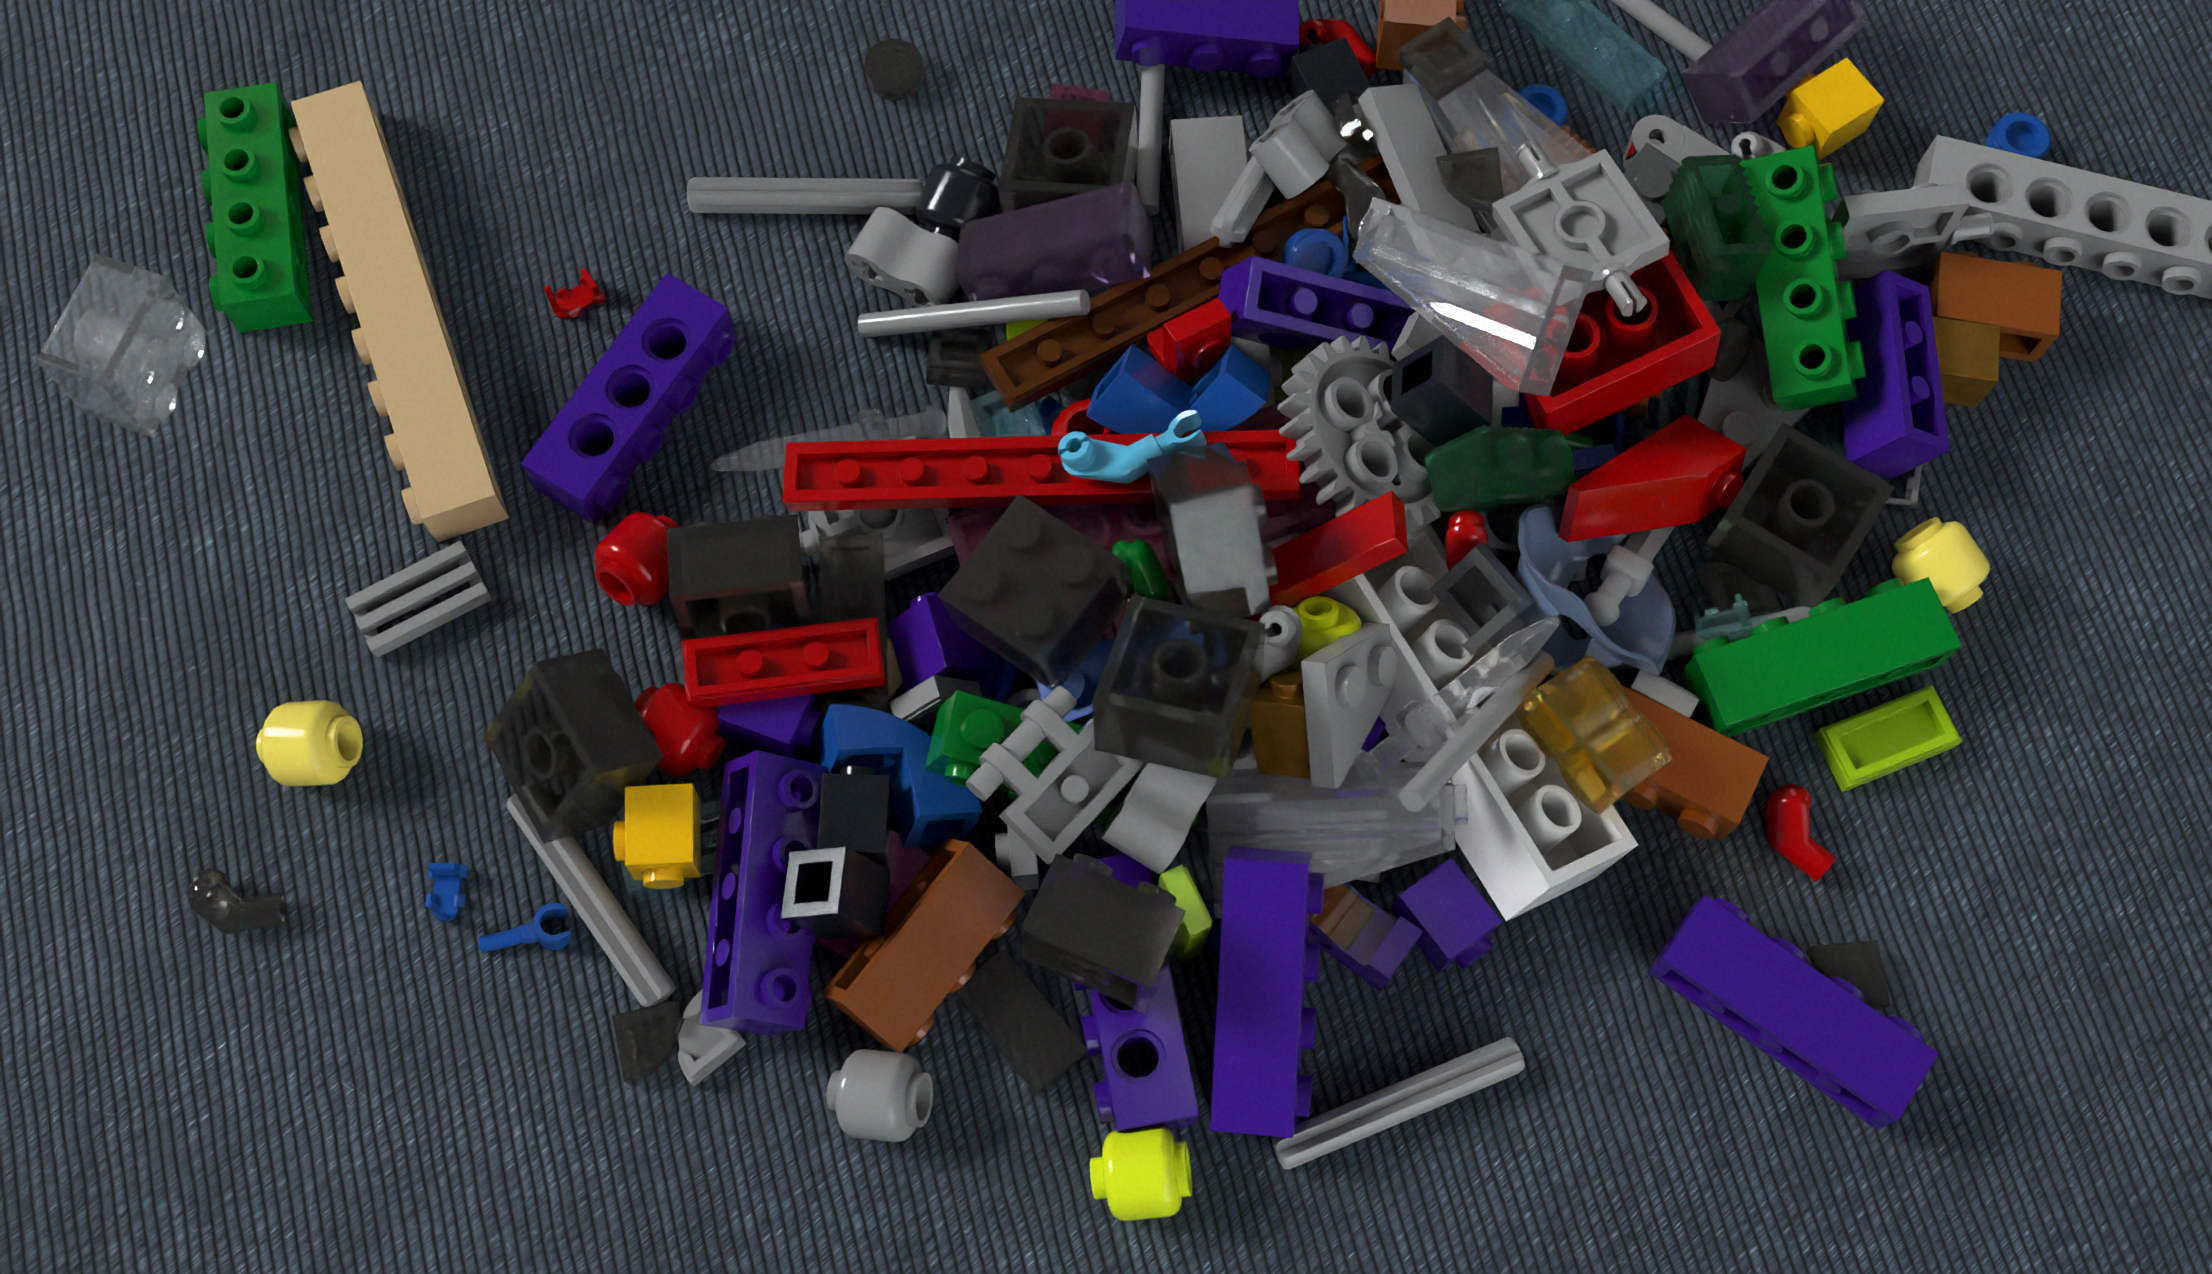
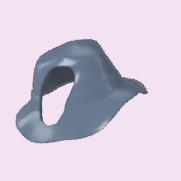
(1545, 570)

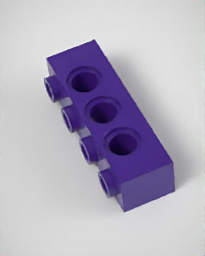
(1305, 308)
(669, 318)
(1168, 1092)

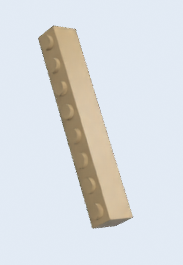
(397, 313)

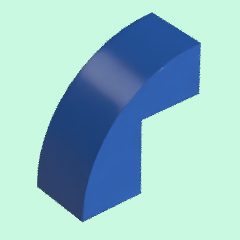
(1146, 396)
(924, 802)

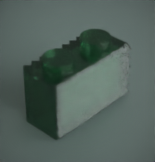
(1716, 226)
(1500, 469)

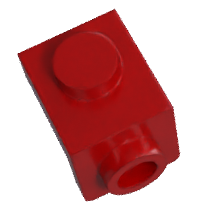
(1193, 340)

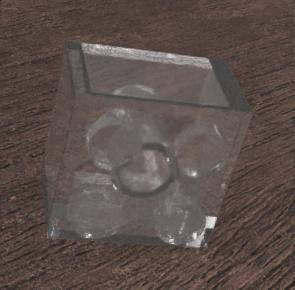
(123, 345)

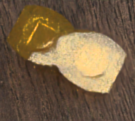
(1593, 734)

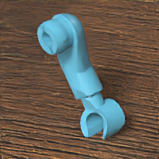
(1123, 463)

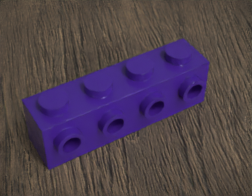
(753, 956)
(1263, 991)
(1794, 1011)

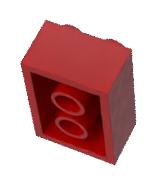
(1627, 359)

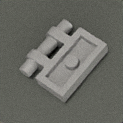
(1067, 792)

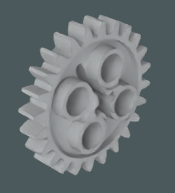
(1349, 433)

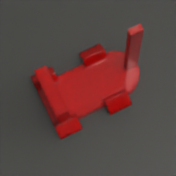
(573, 301)

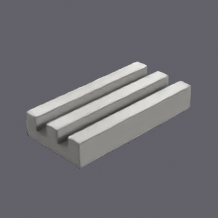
(409, 579)

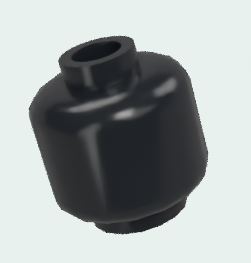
(957, 195)

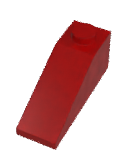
(1656, 483)

